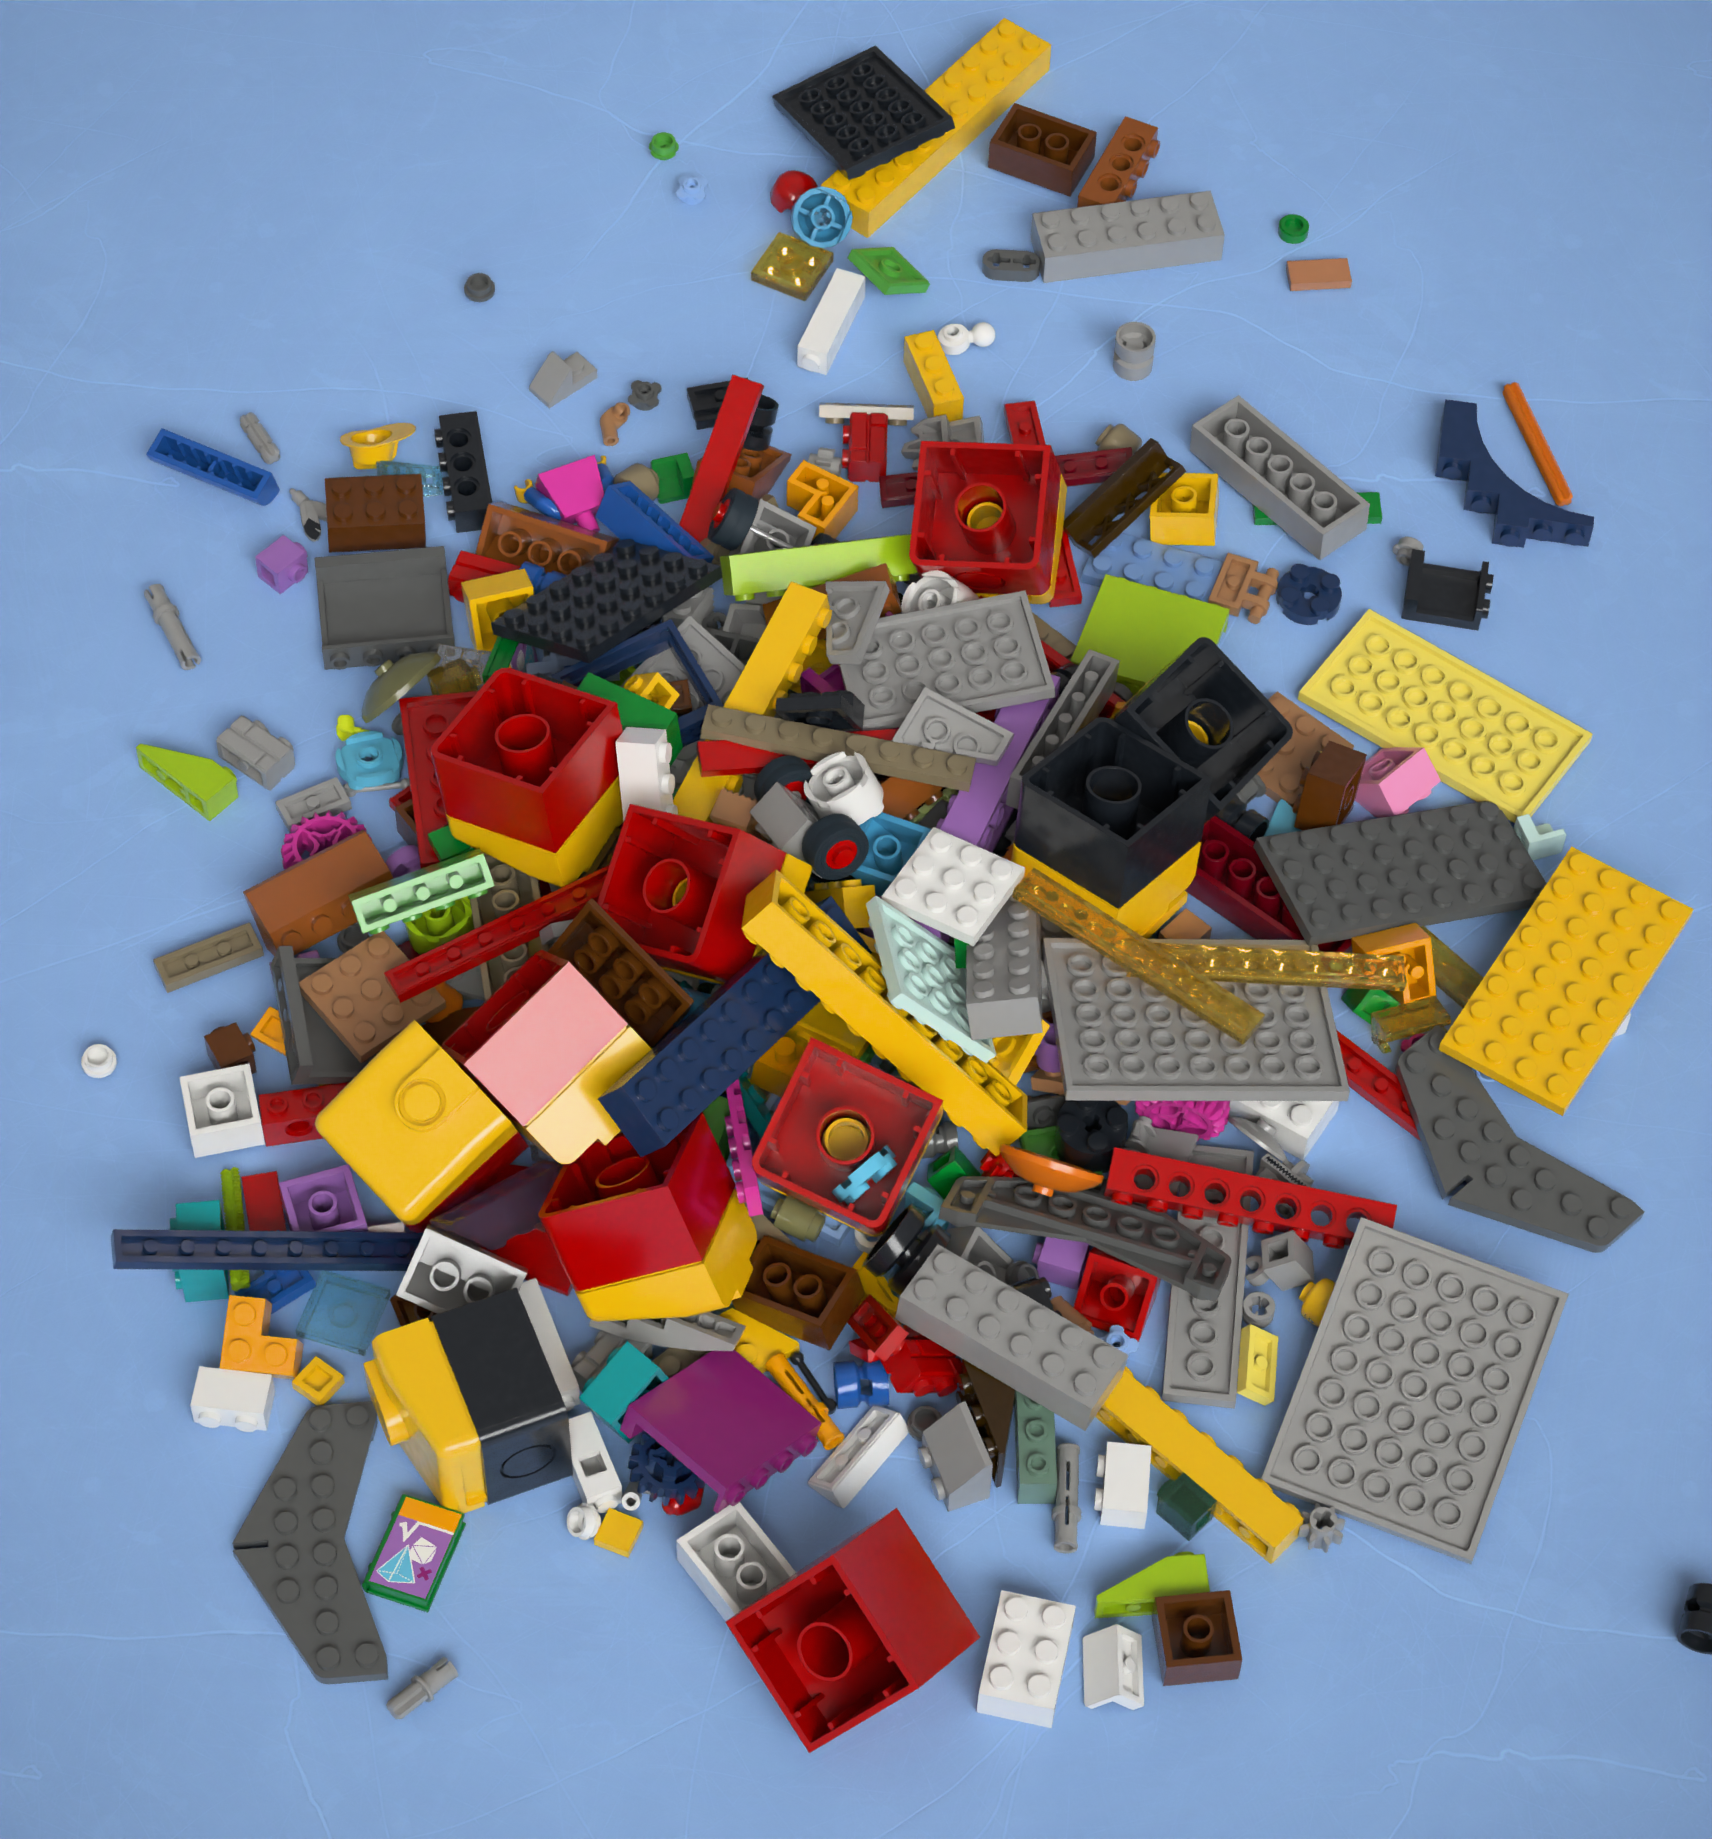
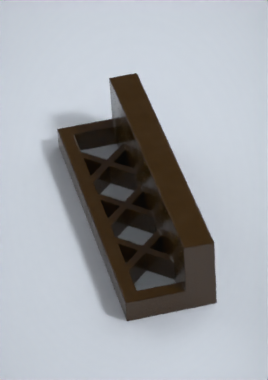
(1118, 496)

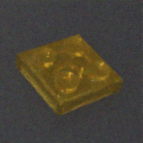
(792, 266)

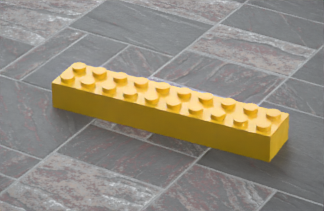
(975, 95)
(853, 987)

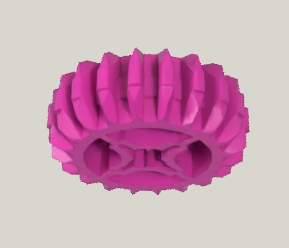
(316, 836)
(1192, 1117)

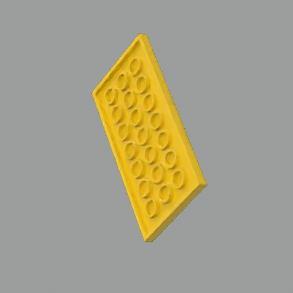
(1566, 980)

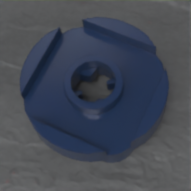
(1313, 580)

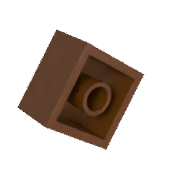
(1329, 787)
(1196, 1638)

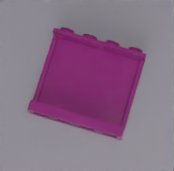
(725, 1424)

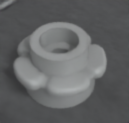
(1404, 549)

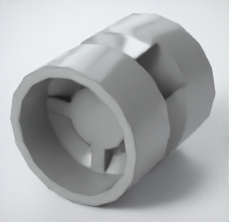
(1134, 351)

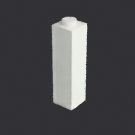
(831, 321)
(550, 1342)

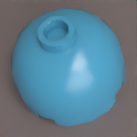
(821, 217)

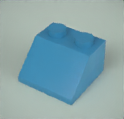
(890, 847)

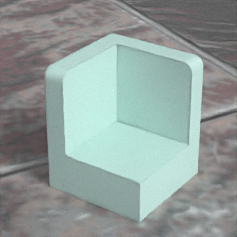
(1539, 840)

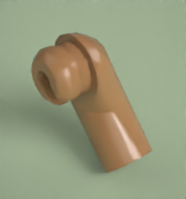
(613, 420)

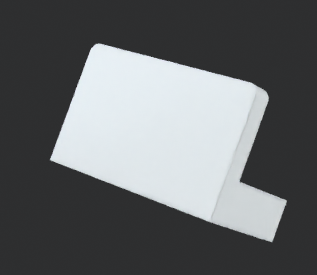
(1113, 1668)

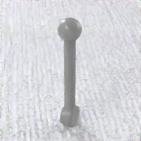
(388, 786)

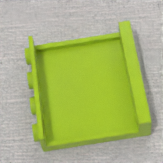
(1145, 628)

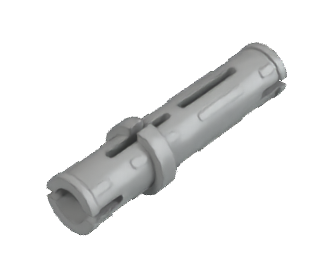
(168, 618)
(1066, 1535)

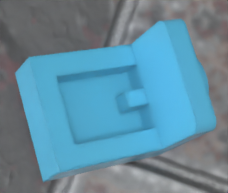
(928, 1202)

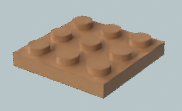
(1285, 769)
(359, 1001)

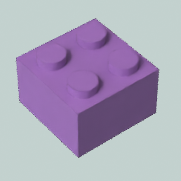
(323, 1202)

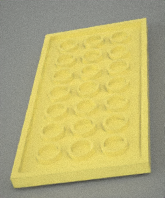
(1471, 725)

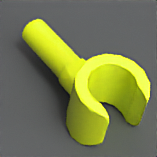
(346, 727)

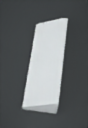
(859, 1455)

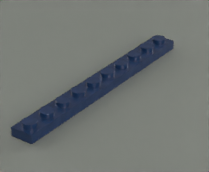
(263, 1250)

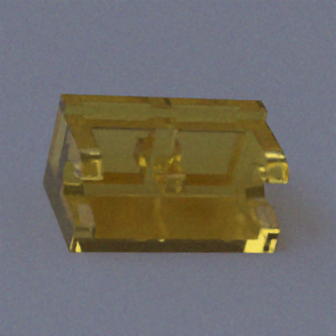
(1407, 1021)

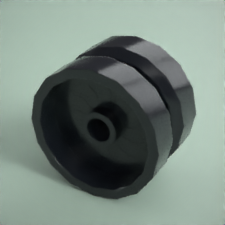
(903, 1247)

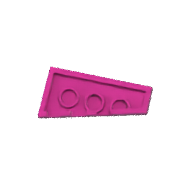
(741, 1148)

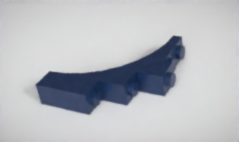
(1490, 491)

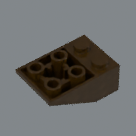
(992, 1411)

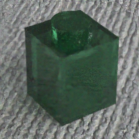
(1185, 1505)

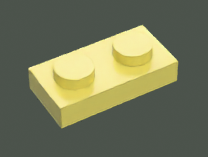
(1257, 1365)

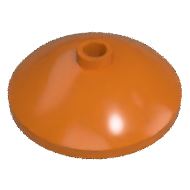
(1048, 1173)

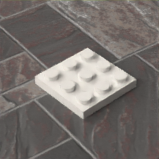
(953, 886)

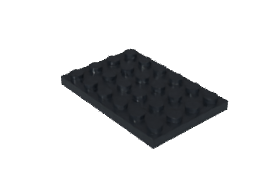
(863, 112)
(606, 600)

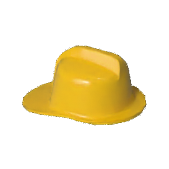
(376, 444)

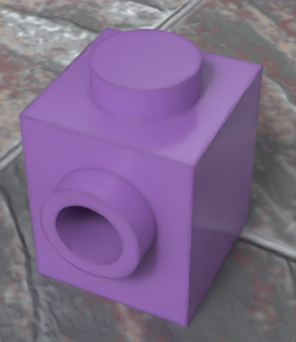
(282, 564)
(1061, 1261)

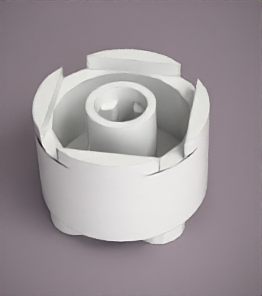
(935, 590)
(845, 787)

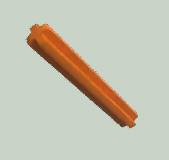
(1537, 444)

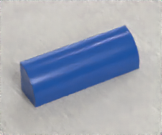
(213, 467)
(636, 517)

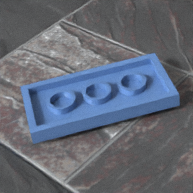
(1154, 566)

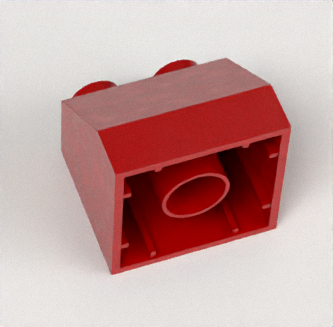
(853, 1631)

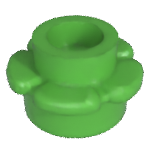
(663, 146)

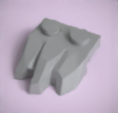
(940, 429)

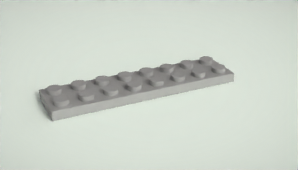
(1205, 1333)

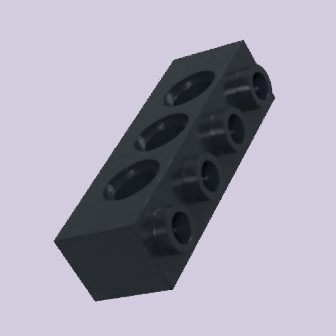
(465, 469)

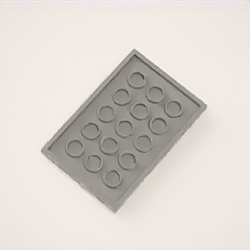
(967, 651)

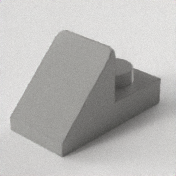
(561, 378)

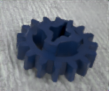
(656, 1477)

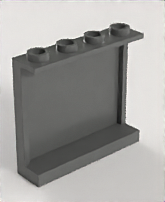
(382, 606)
(311, 1046)

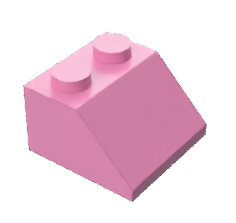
(1396, 780)

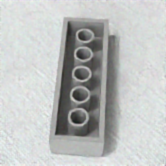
(1127, 236)
(1279, 477)
(1006, 975)
(1011, 1337)

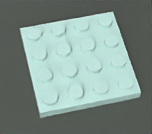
(924, 977)

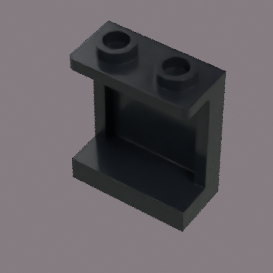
(1446, 594)

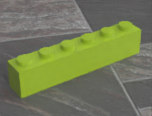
(812, 565)

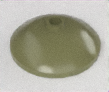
(395, 681)

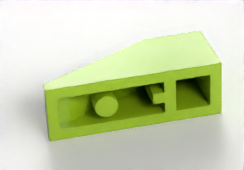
(191, 778)
(1168, 1577)

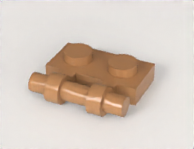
(1234, 583)

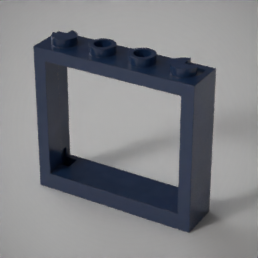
(640, 648)

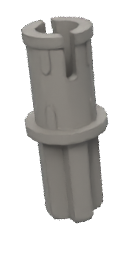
(422, 1688)

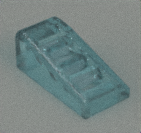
(426, 471)

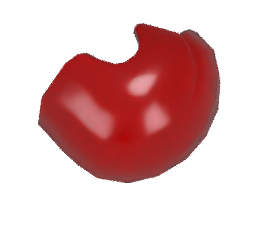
(789, 187)

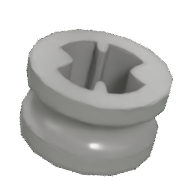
(1263, 1300)

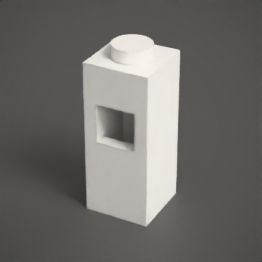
(592, 1465)

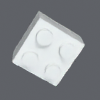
(222, 1110)

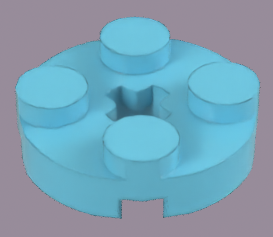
(360, 773)
(875, 1168)

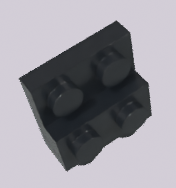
(830, 710)

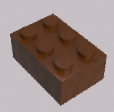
(1042, 149)
(375, 513)
(800, 1292)

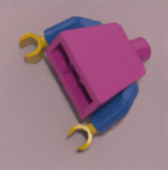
(570, 491)

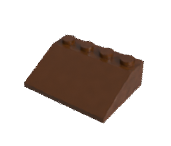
(623, 974)

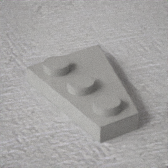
(853, 619)
(951, 728)

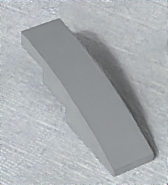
(695, 1332)

